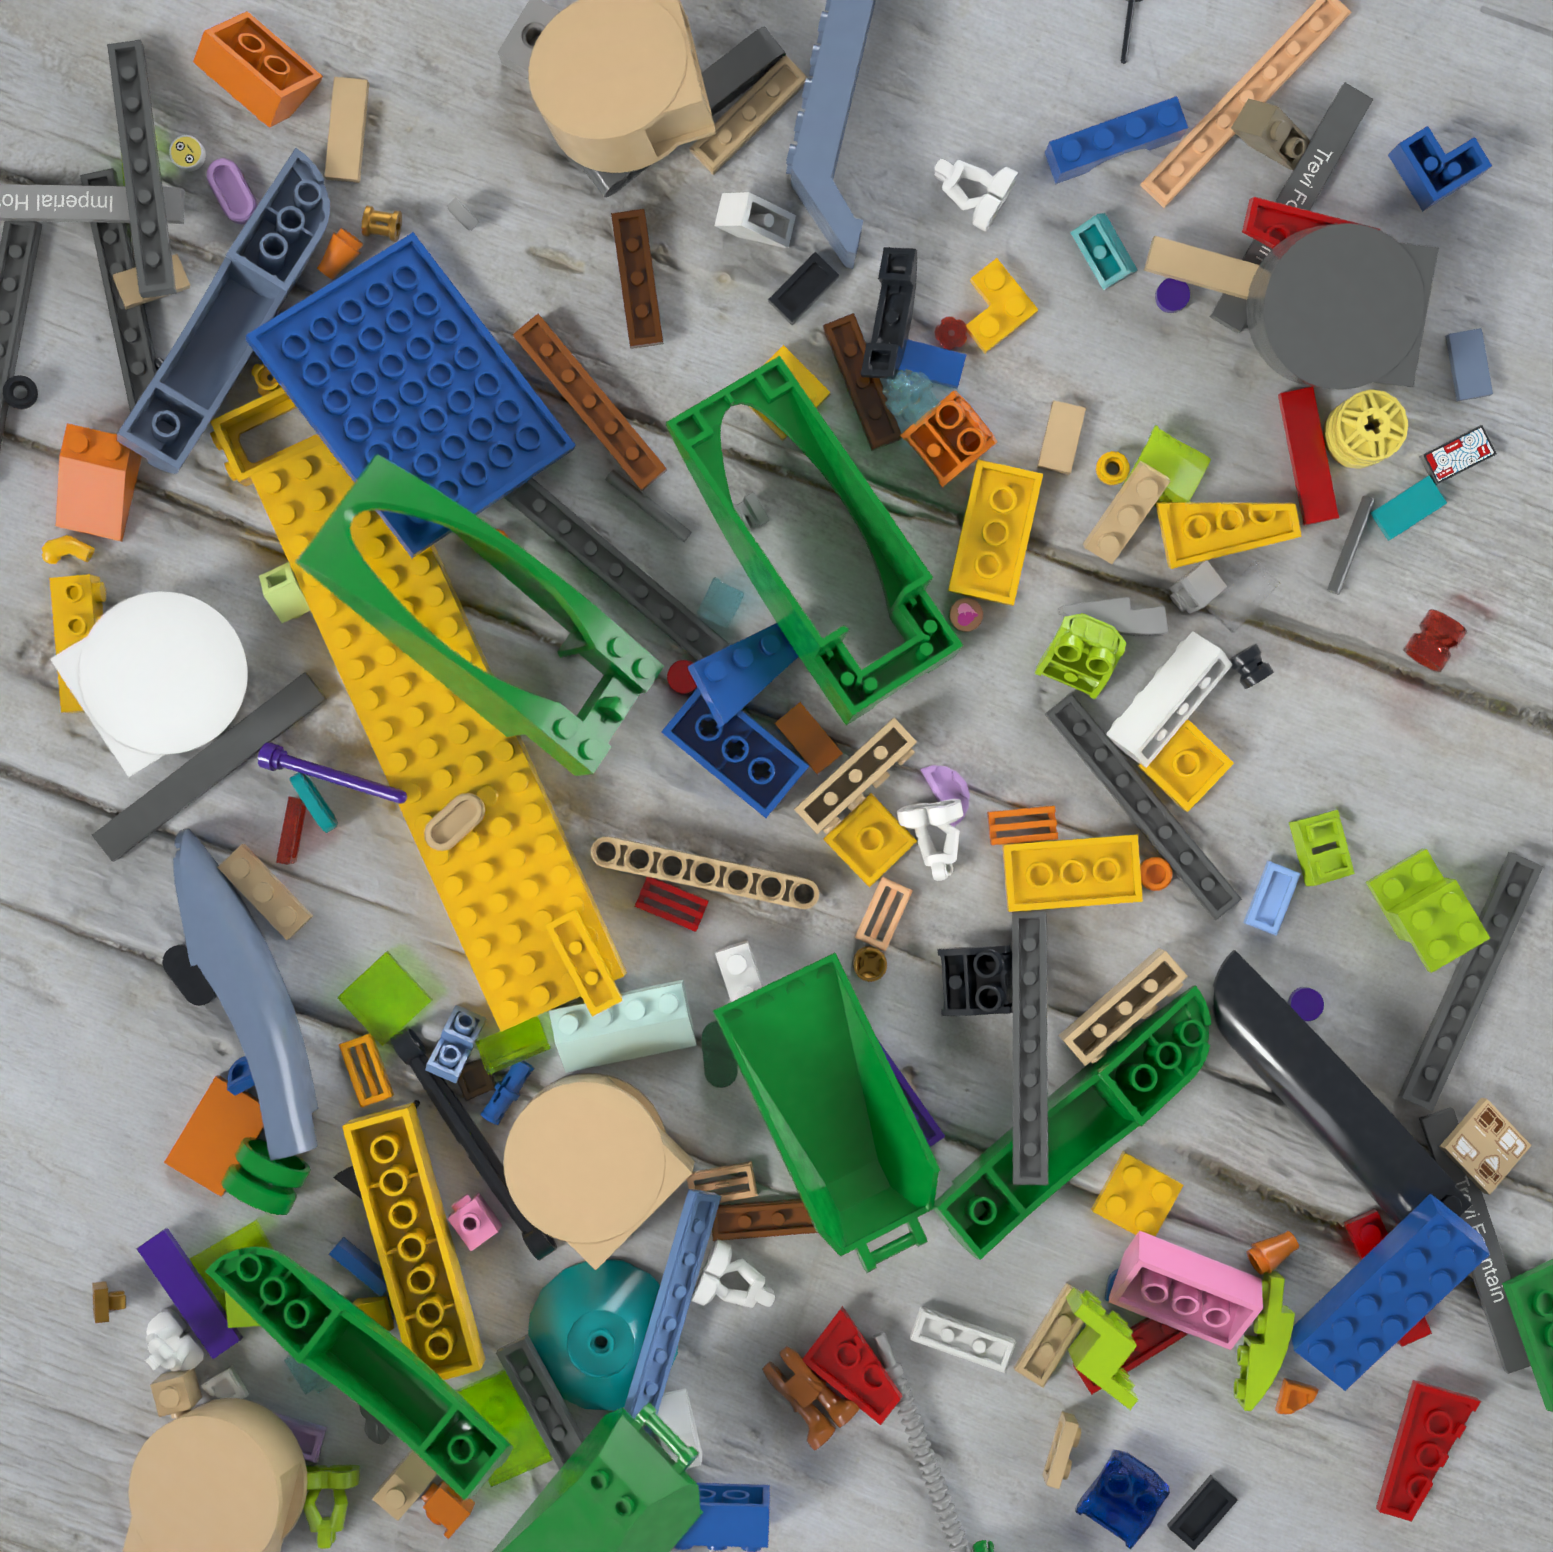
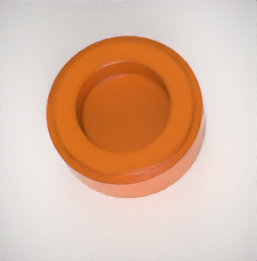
(1155, 873)

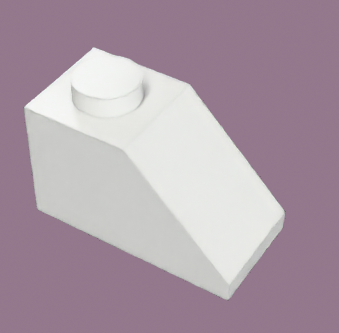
(754, 219)
(678, 1416)

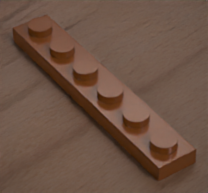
(589, 402)

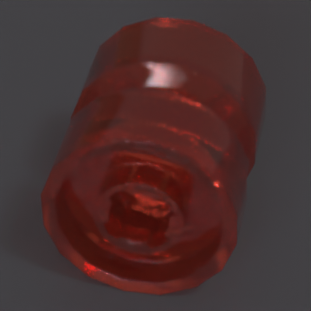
(1437, 637)

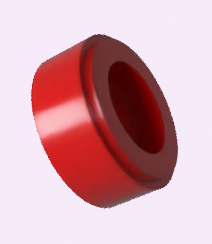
(680, 677)

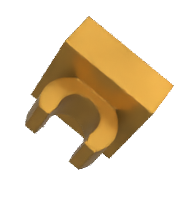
(106, 1301)

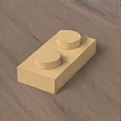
(1058, 1462)

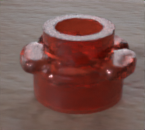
(950, 342)

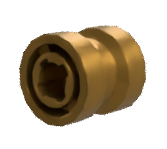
(872, 968)

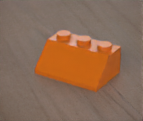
(256, 68)

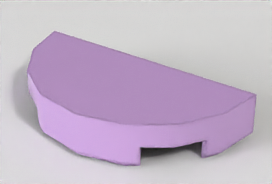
(947, 785)

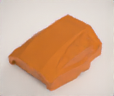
(950, 438)

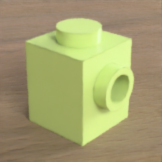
(283, 593)

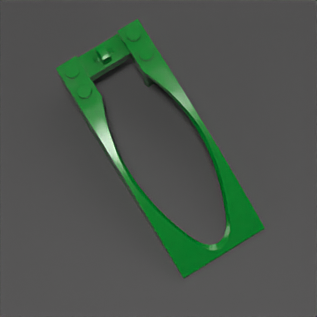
(901, 571)
(571, 740)

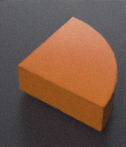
(1294, 1396)

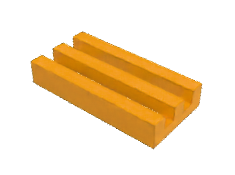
(378, 1065)

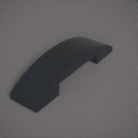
(893, 313)

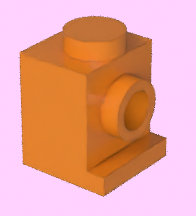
(446, 1507)

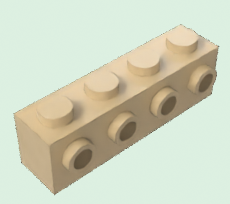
(855, 775)
(1122, 1006)

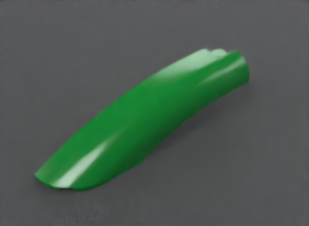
(1083, 1122)
(365, 1364)

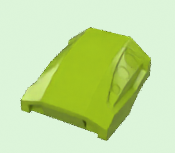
(1175, 460)
(1082, 654)

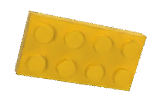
(995, 532)
(1072, 873)

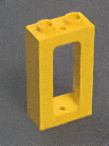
(242, 419)

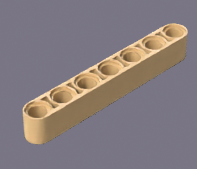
(688, 875)

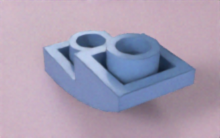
(455, 1044)

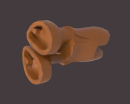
(803, 1390)

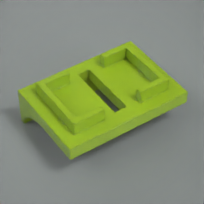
(1315, 832)

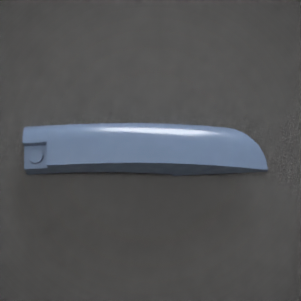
(240, 298)
(246, 979)

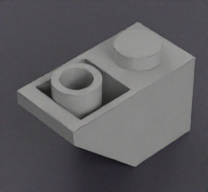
(1197, 588)

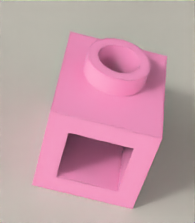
(474, 1220)

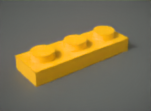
(584, 962)

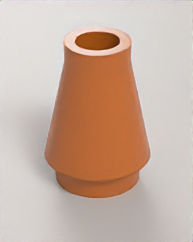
(339, 253)
(1271, 1252)

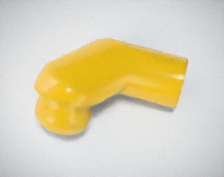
(65, 545)

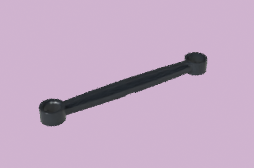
(466, 1132)

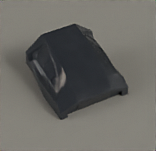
(977, 980)

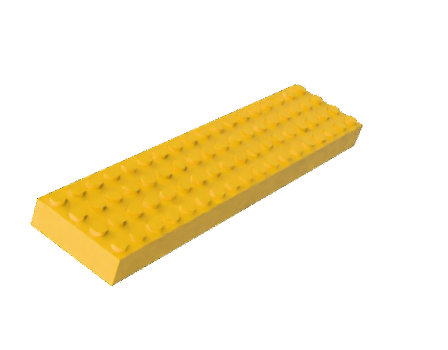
(516, 863)

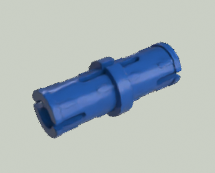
(507, 1092)

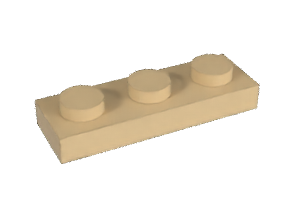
(1126, 512)
(265, 891)

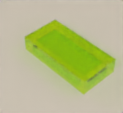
(513, 1045)

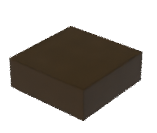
(475, 1080)

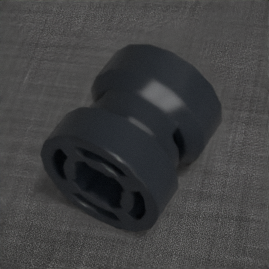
(1250, 666)

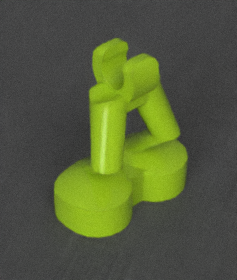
(336, 1478)

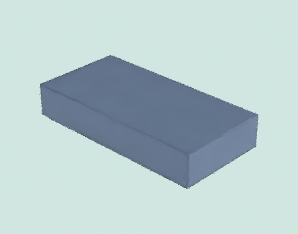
(1469, 364)

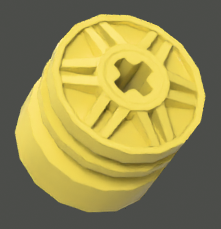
(1351, 443)

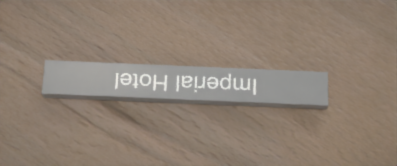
(78, 203)

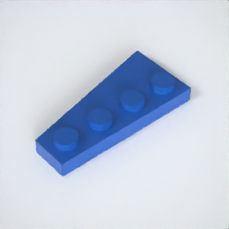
(742, 671)

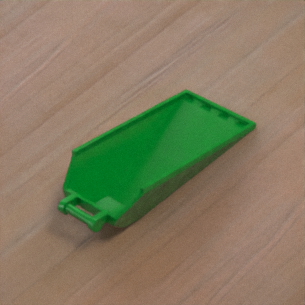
(834, 1109)
(614, 1493)

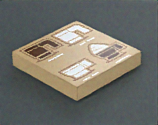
(1485, 1146)

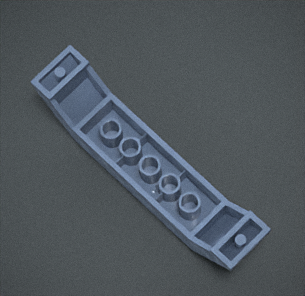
(823, 124)

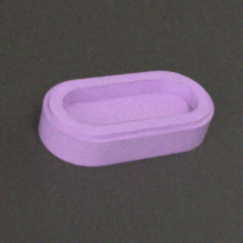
(231, 190)

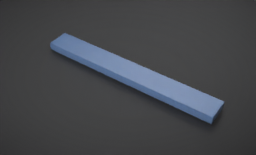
(672, 1301)

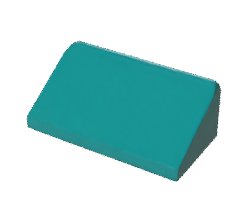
(1104, 250)

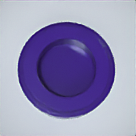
(1172, 295)
(1307, 1003)

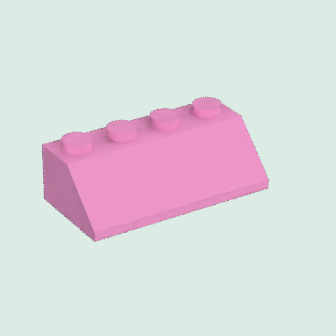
(1186, 1290)

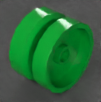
(263, 1181)

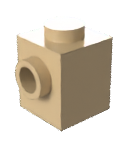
(176, 1392)

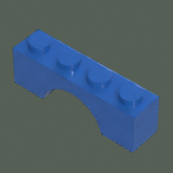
(1134, 131)

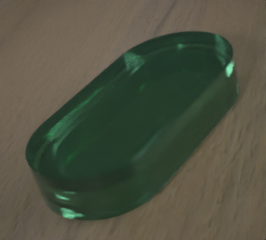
(718, 1060)

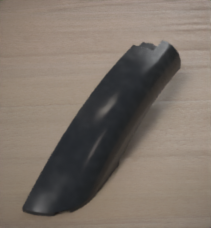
(1326, 1094)

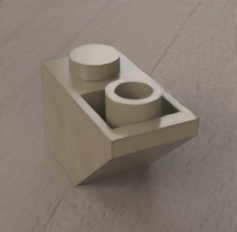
(1271, 133)

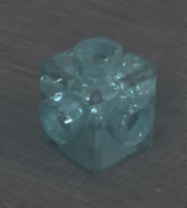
(910, 396)

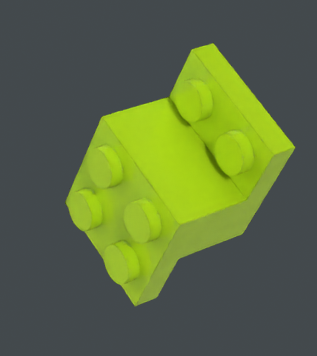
(1427, 910)
(1102, 1347)

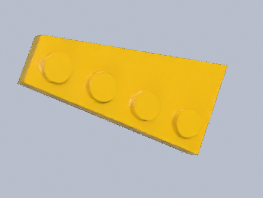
(1217, 529)

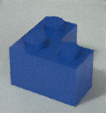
(1431, 172)

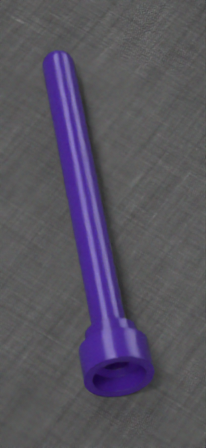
(275, 757)

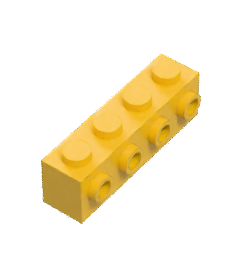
(75, 611)

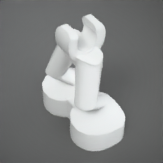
(988, 205)
(937, 814)
(720, 1263)
(170, 1345)

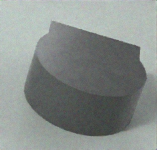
(1342, 307)

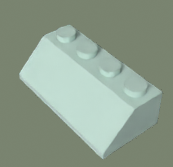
(639, 1026)

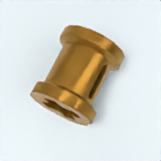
(393, 220)

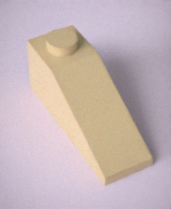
(404, 1485)

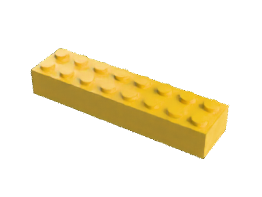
(414, 1240)

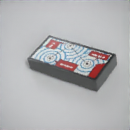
(1458, 455)

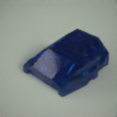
(1127, 1504)

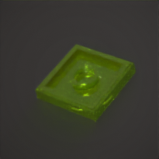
(384, 998)

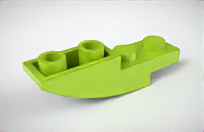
(1264, 1354)

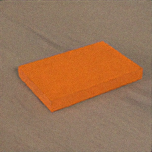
(214, 1135)

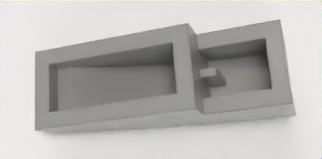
(1119, 614)

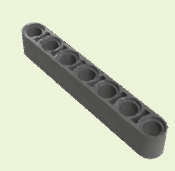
(723, 84)

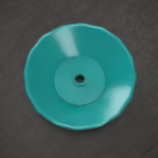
(576, 1310)

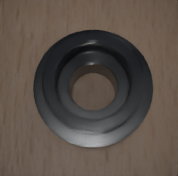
(20, 381)

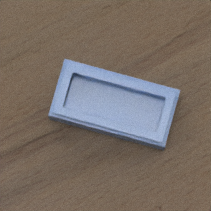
(1272, 898)

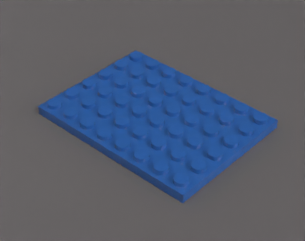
(411, 374)

